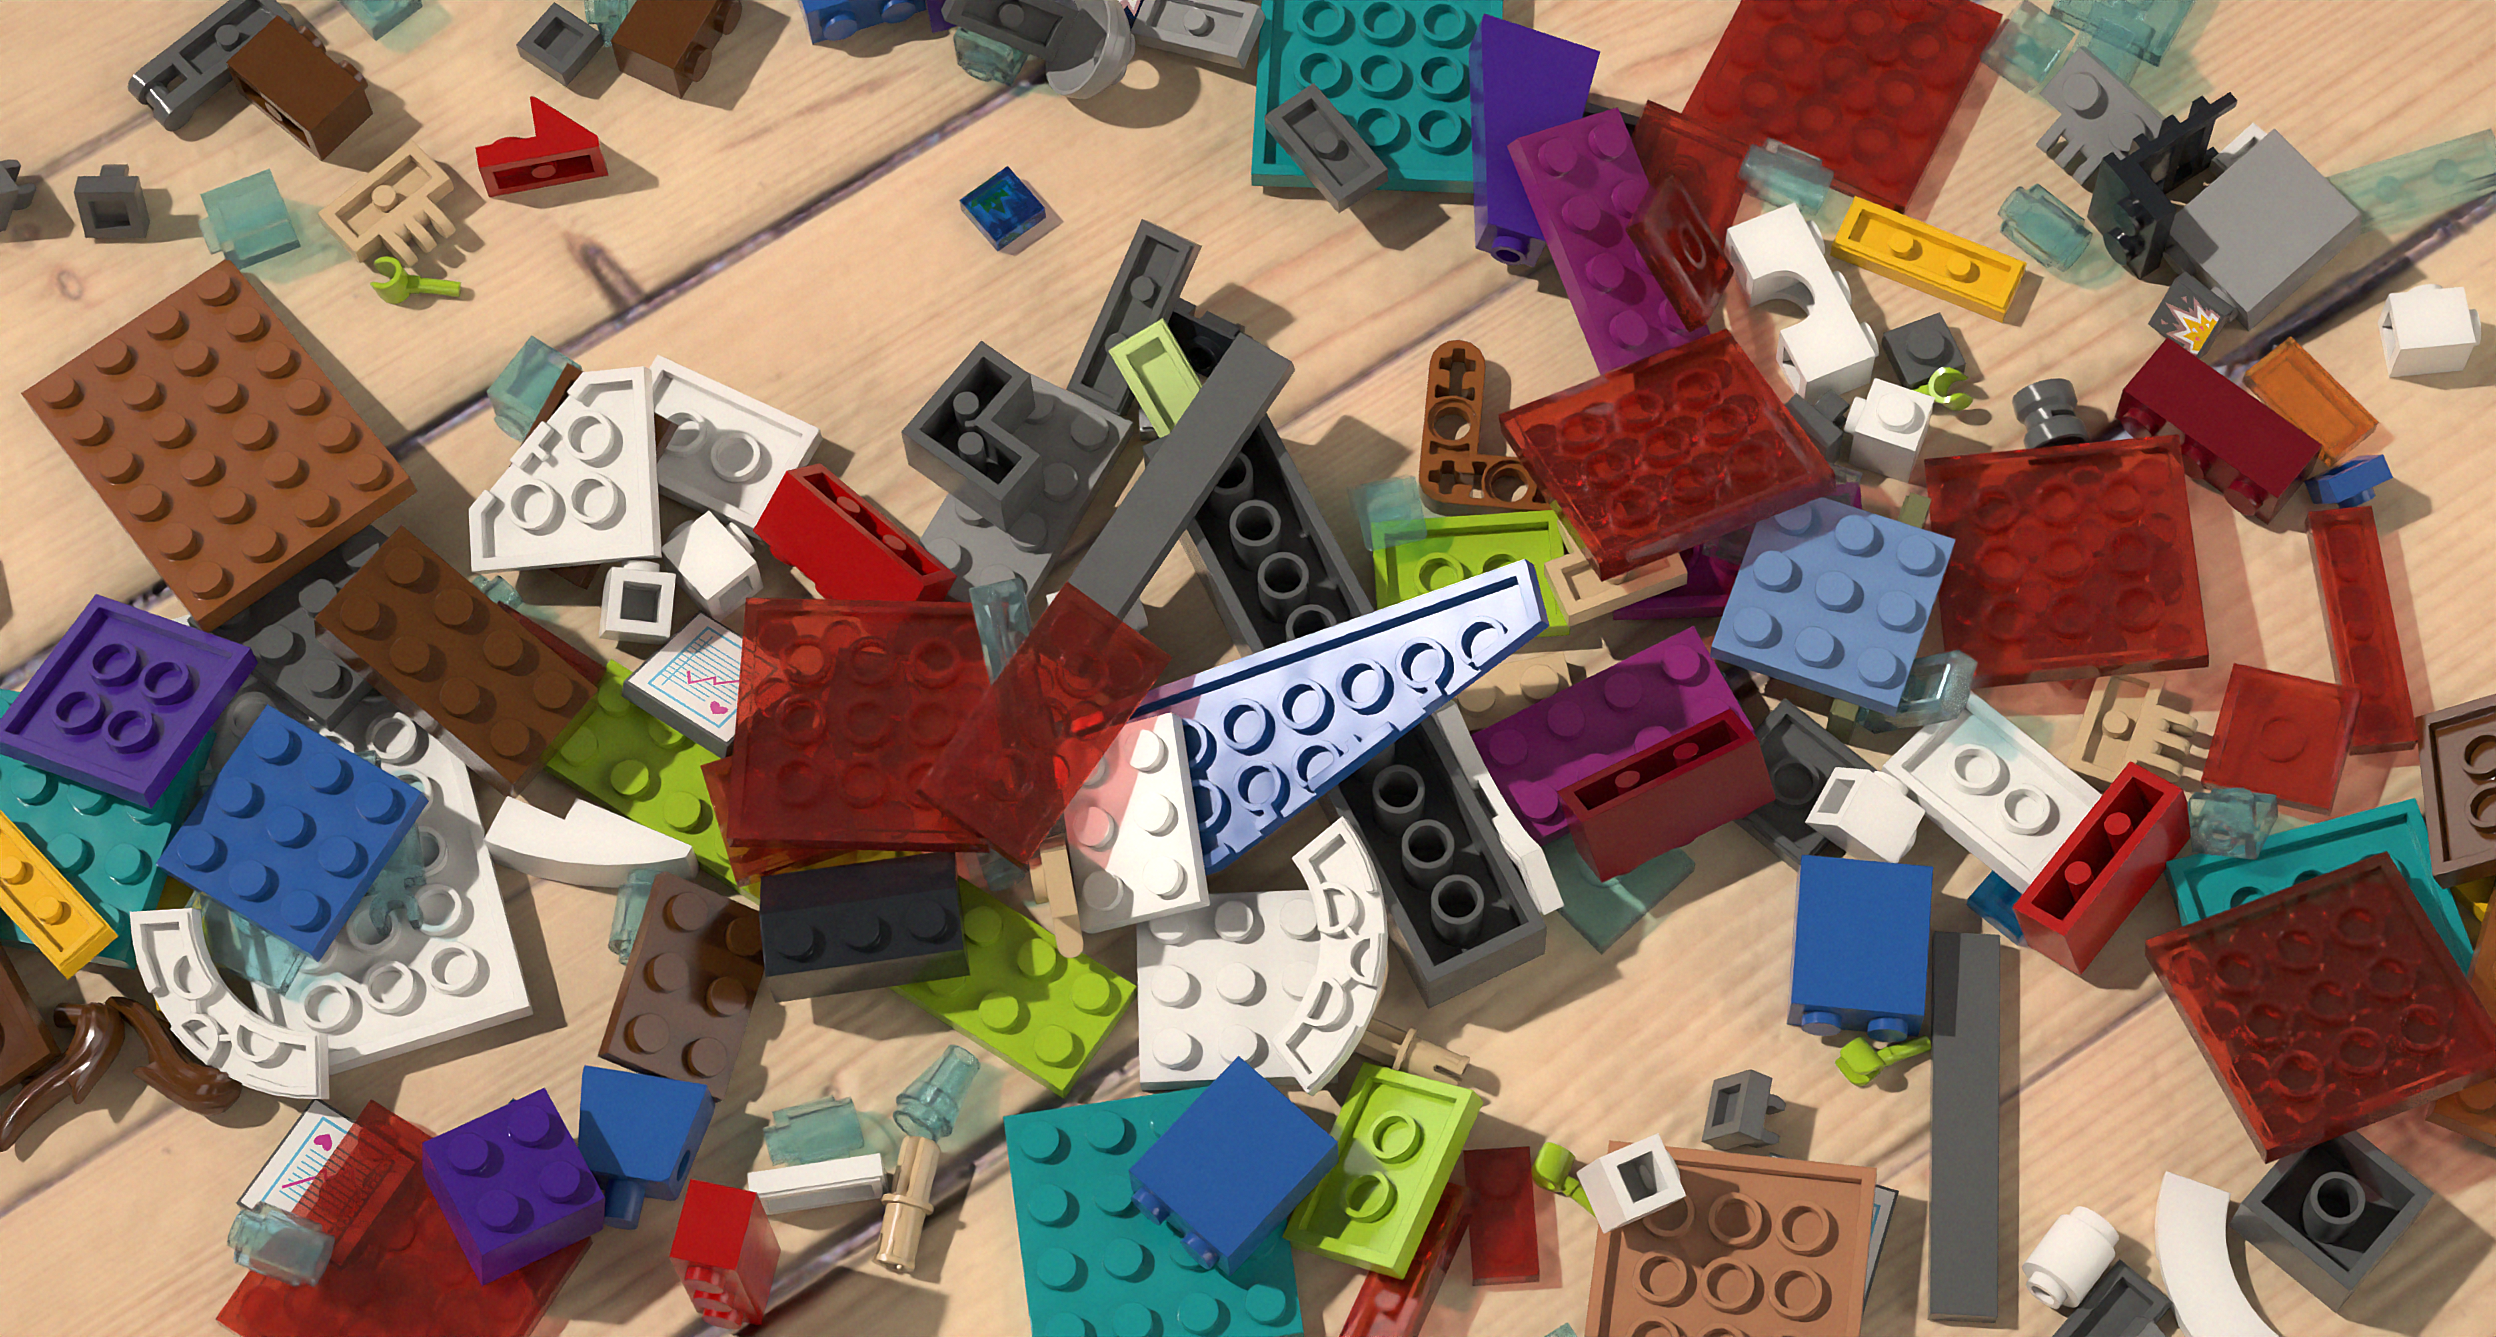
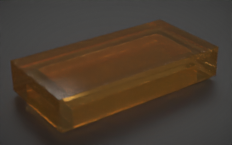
(2310, 399)

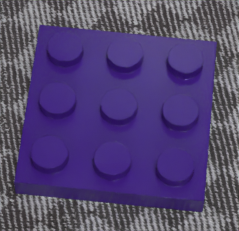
(124, 700)

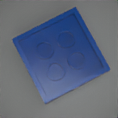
(292, 833)

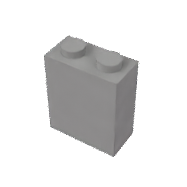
(2261, 229)

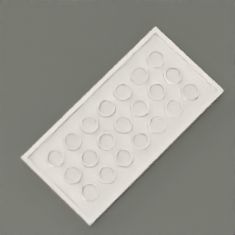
(413, 984)

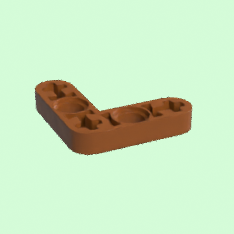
(1461, 455)

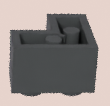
(968, 441)

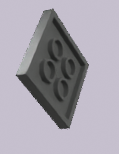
(284, 640)

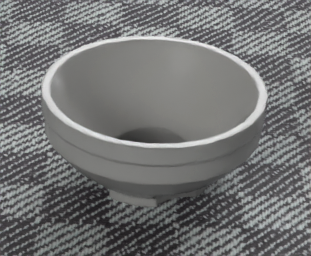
(1092, 51)

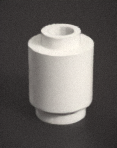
(2070, 1258)

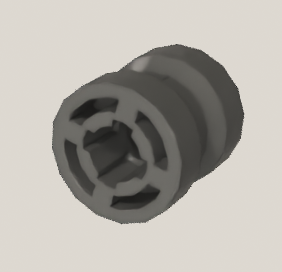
(2049, 414)

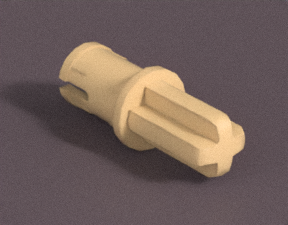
(1410, 1053)
(907, 1204)

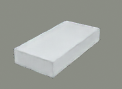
(820, 1184)

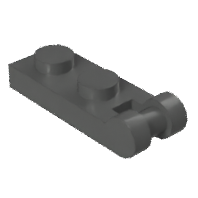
(201, 60)

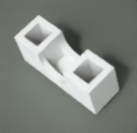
(1784, 259)

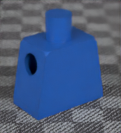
(639, 1137)

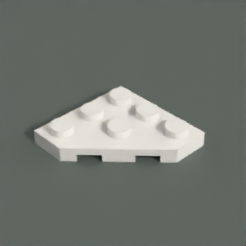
(577, 484)

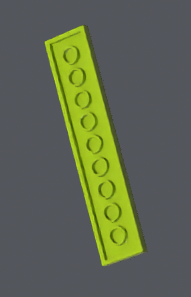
(1021, 992)

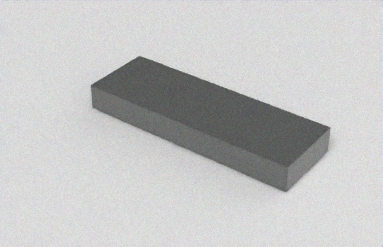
(1140, 296)

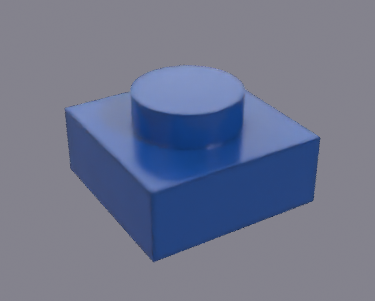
(2349, 482)

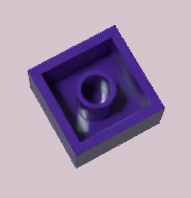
(513, 1186)

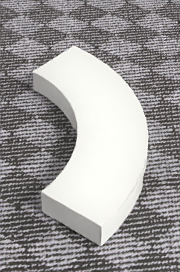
(1519, 846)
(1350, 959)
(213, 1020)
(2197, 1263)

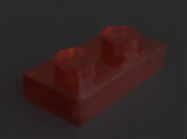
(1504, 1221)

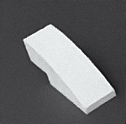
(584, 848)

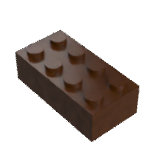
(456, 663)

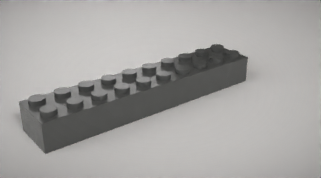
(1440, 866)

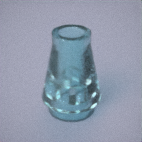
(936, 1097)

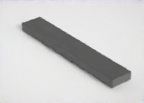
(1181, 475)
(1964, 1128)

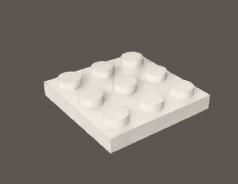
(1223, 986)

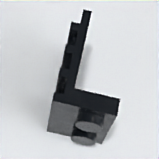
(2131, 192)

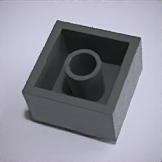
(2331, 1214)

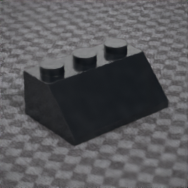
(862, 926)

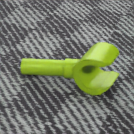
(404, 284)
(1939, 385)
(1862, 1064)
(1552, 1170)

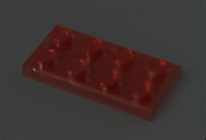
(1043, 725)

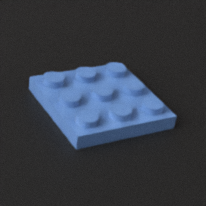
(1834, 602)

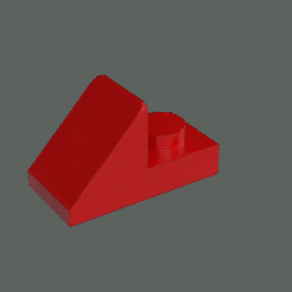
(555, 156)

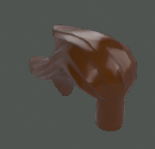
(90, 1054)
(170, 1069)

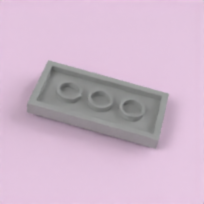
(1077, 454)

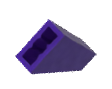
(1517, 88)

